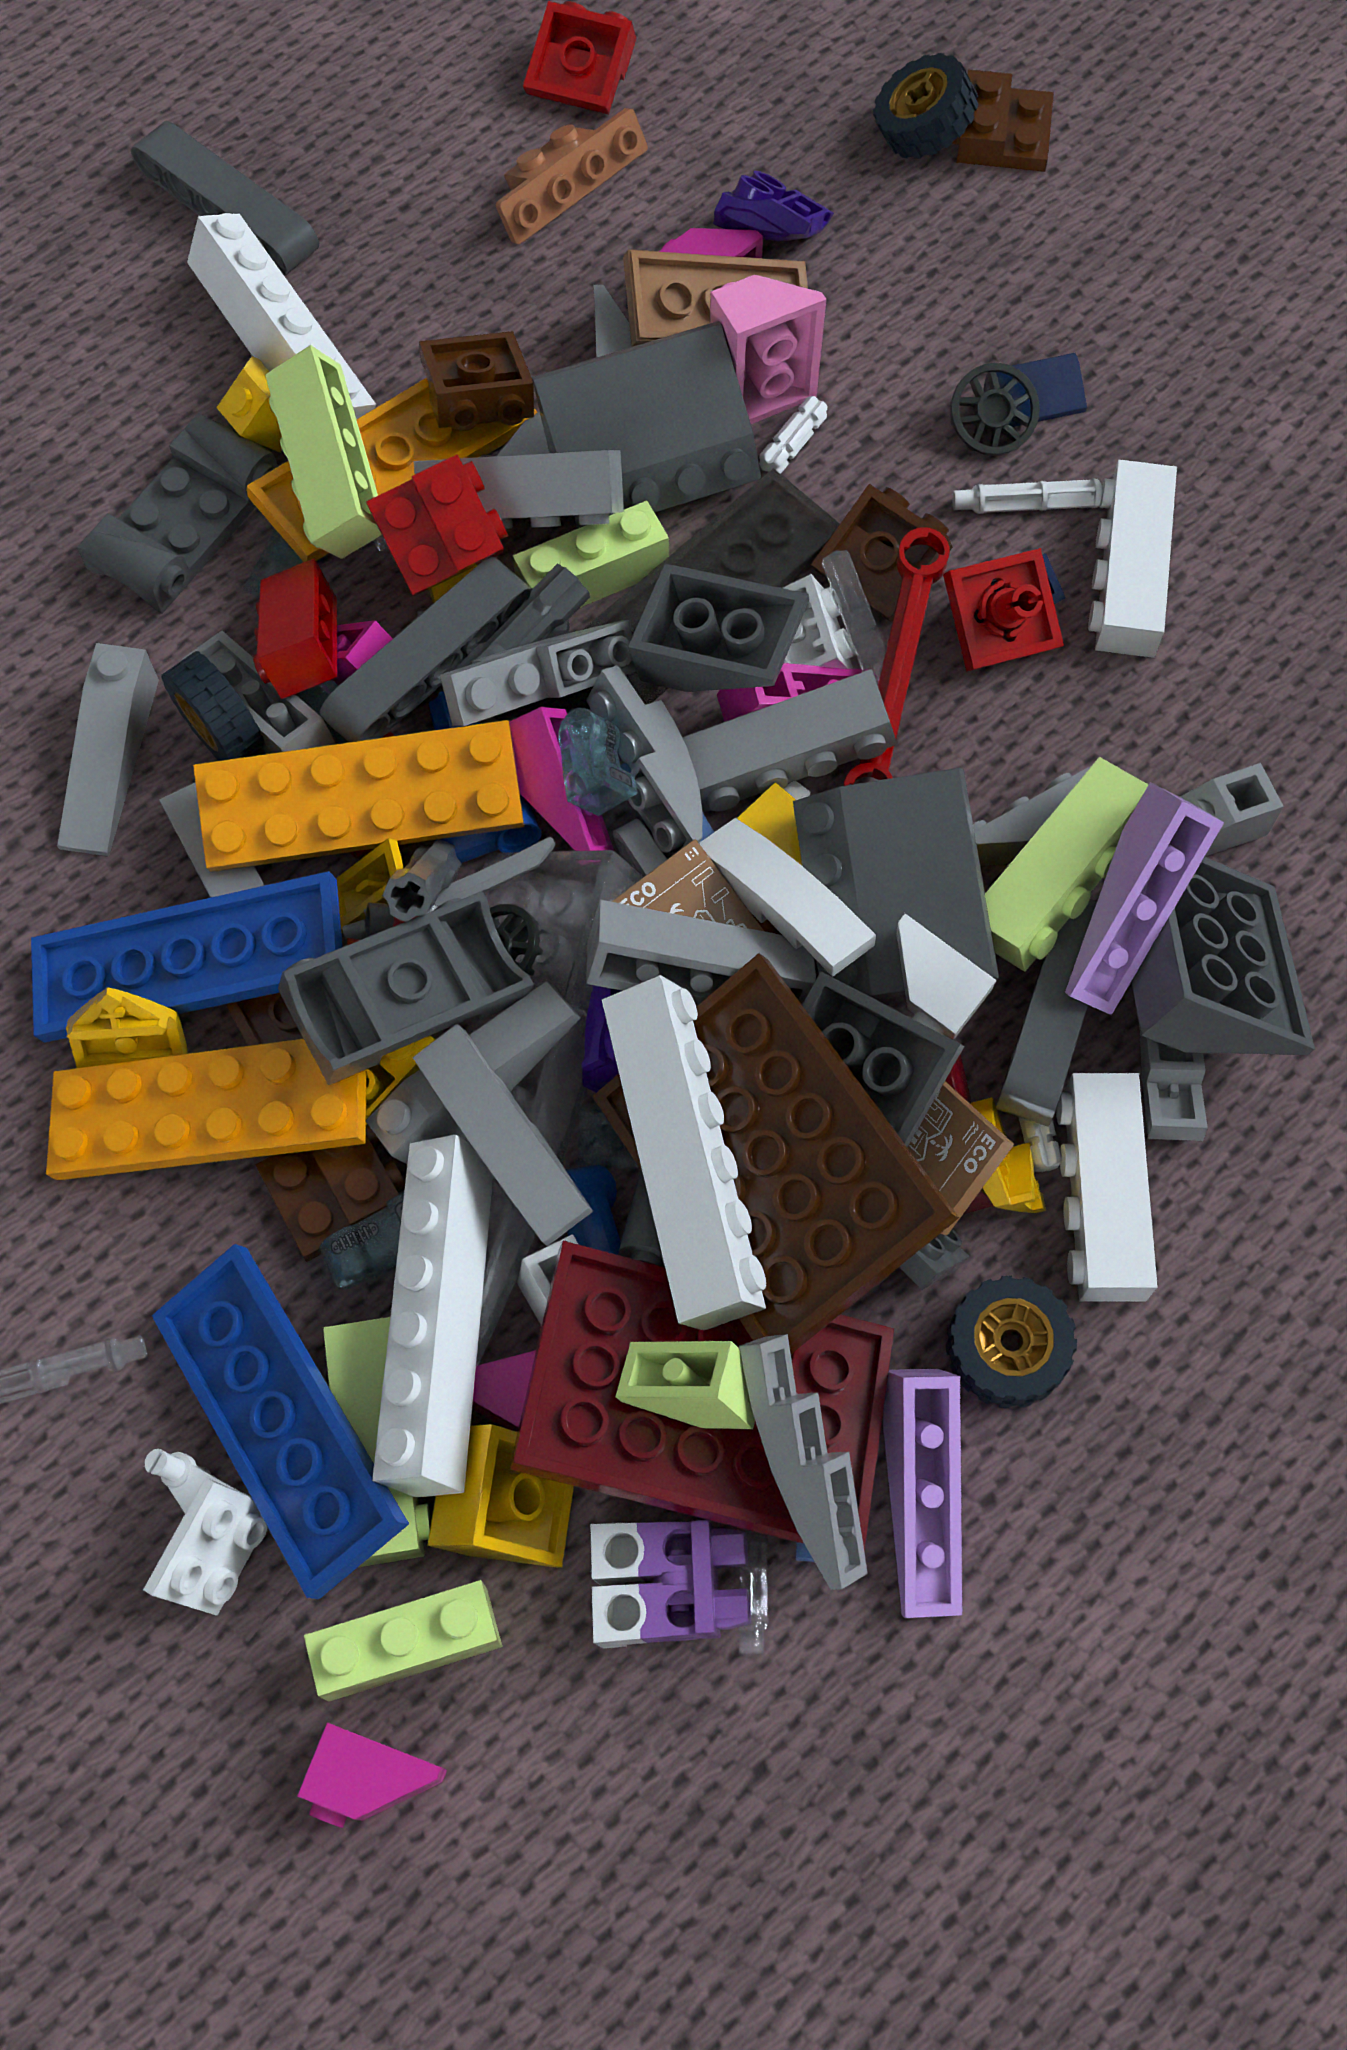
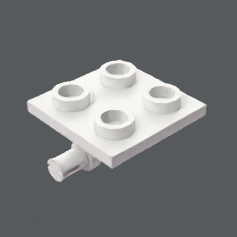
(211, 1540)

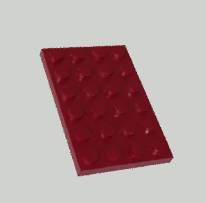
(591, 1440)

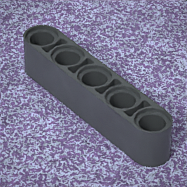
(215, 187)
(432, 645)
(1047, 1031)

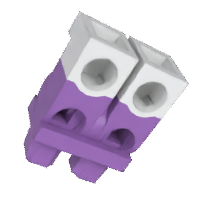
(684, 1591)

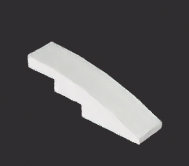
(788, 896)

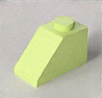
(688, 1382)

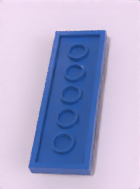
(187, 952)
(279, 1422)

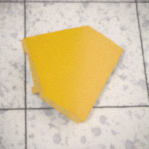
(123, 1029)
(1013, 1182)

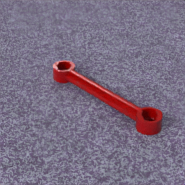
(904, 640)

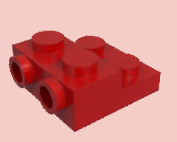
(580, 56)
(438, 524)

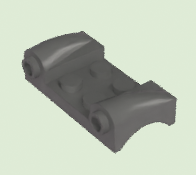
(180, 514)
(401, 986)

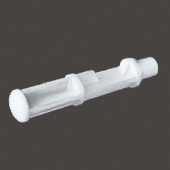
(1029, 496)

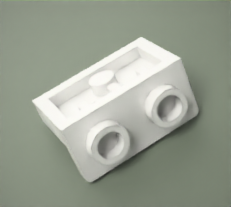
(819, 636)

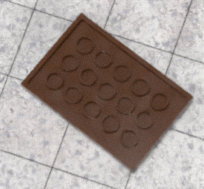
(816, 1160)

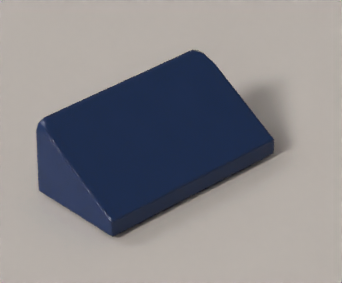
(1057, 385)

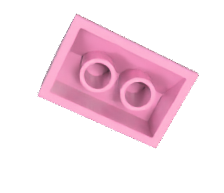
(772, 341)

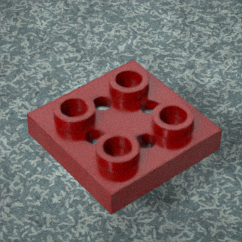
(1020, 606)

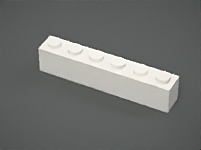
(260, 299)
(684, 1155)
(434, 1320)

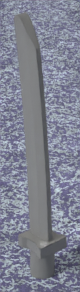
(480, 881)

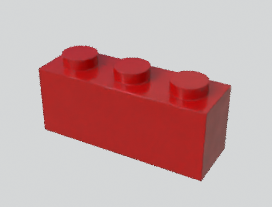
(296, 629)

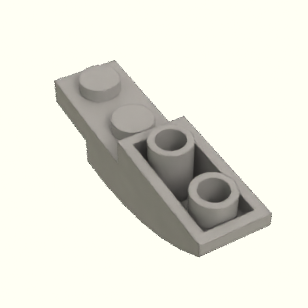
(535, 672)
(657, 758)

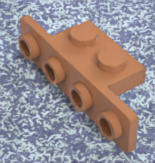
(566, 171)

